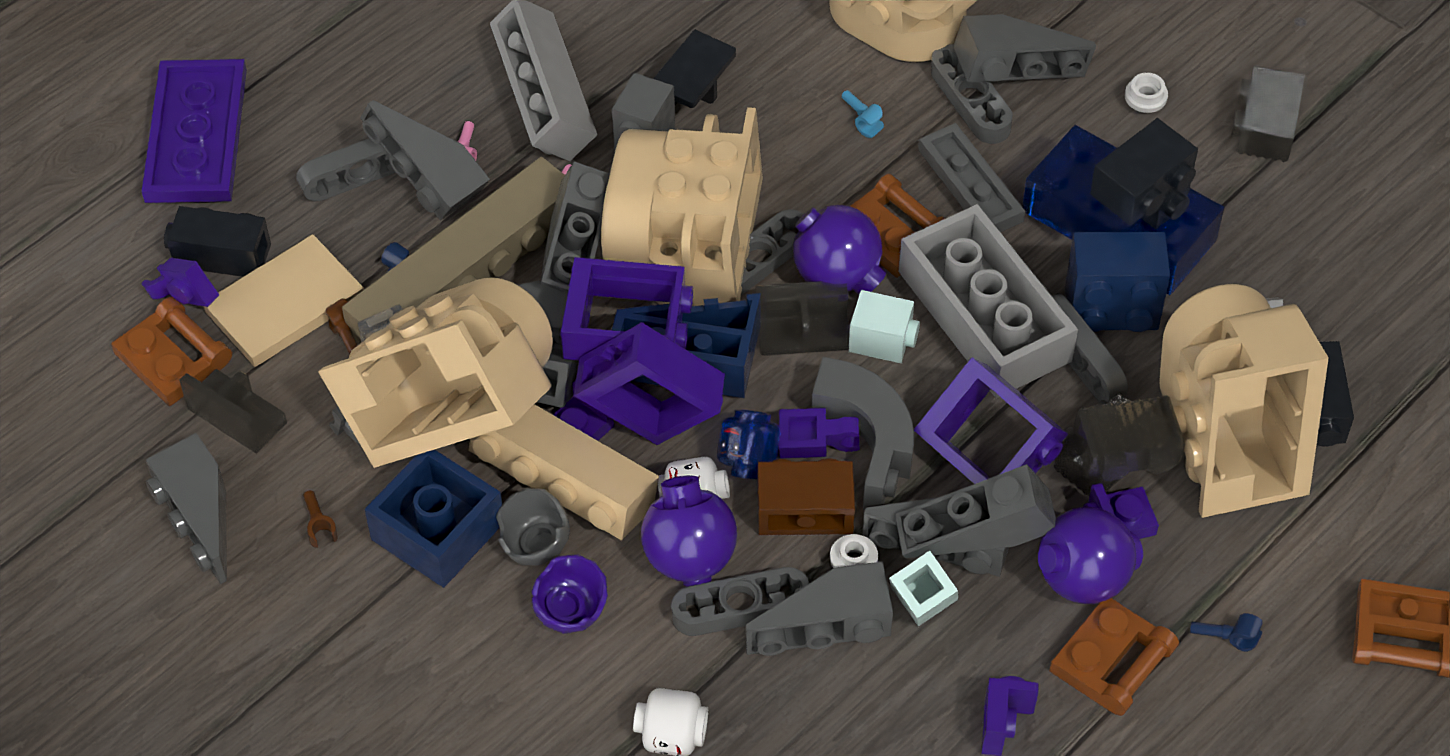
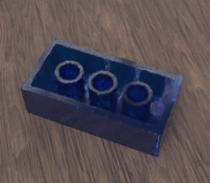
(1061, 198)

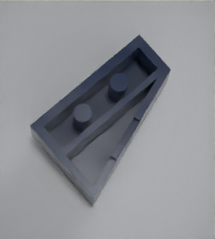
(717, 334)

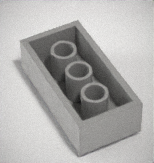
(987, 297)

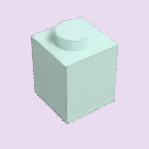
(882, 326)
(924, 588)

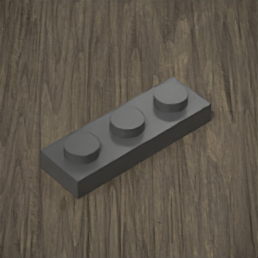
(970, 176)

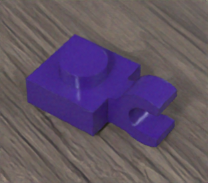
(183, 281)
(808, 433)

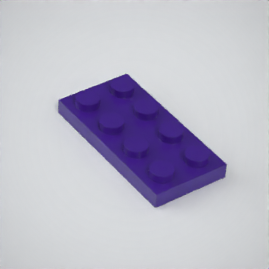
(194, 131)

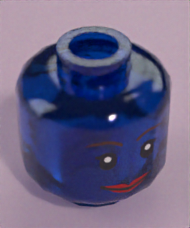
(747, 440)

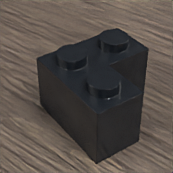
(1147, 176)

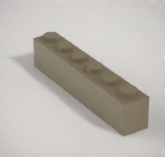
(471, 248)

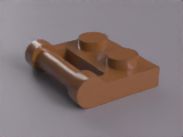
(889, 226)
(160, 360)
(1402, 613)
(1099, 648)

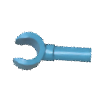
(868, 119)

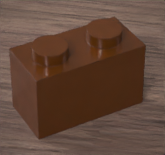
(806, 497)

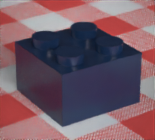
(1118, 279)
(434, 516)

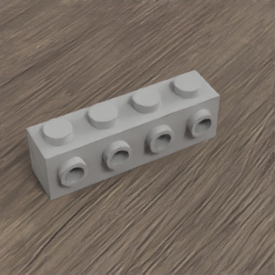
(543, 79)

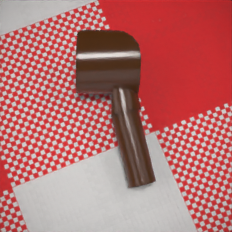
(338, 325)
(317, 519)

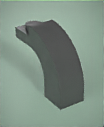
(883, 422)

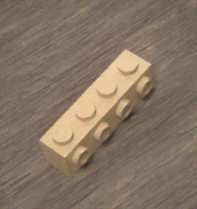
(573, 468)

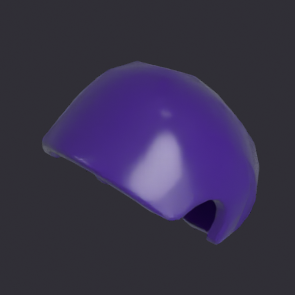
(569, 594)

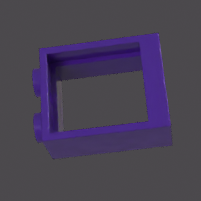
(625, 281)
(605, 384)
(961, 400)

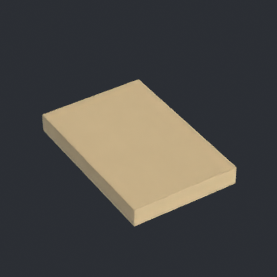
(282, 300)

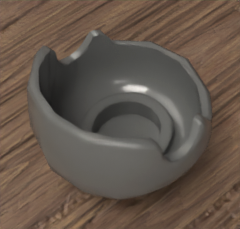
(532, 526)

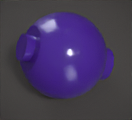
(839, 248)
(688, 532)
(1089, 555)

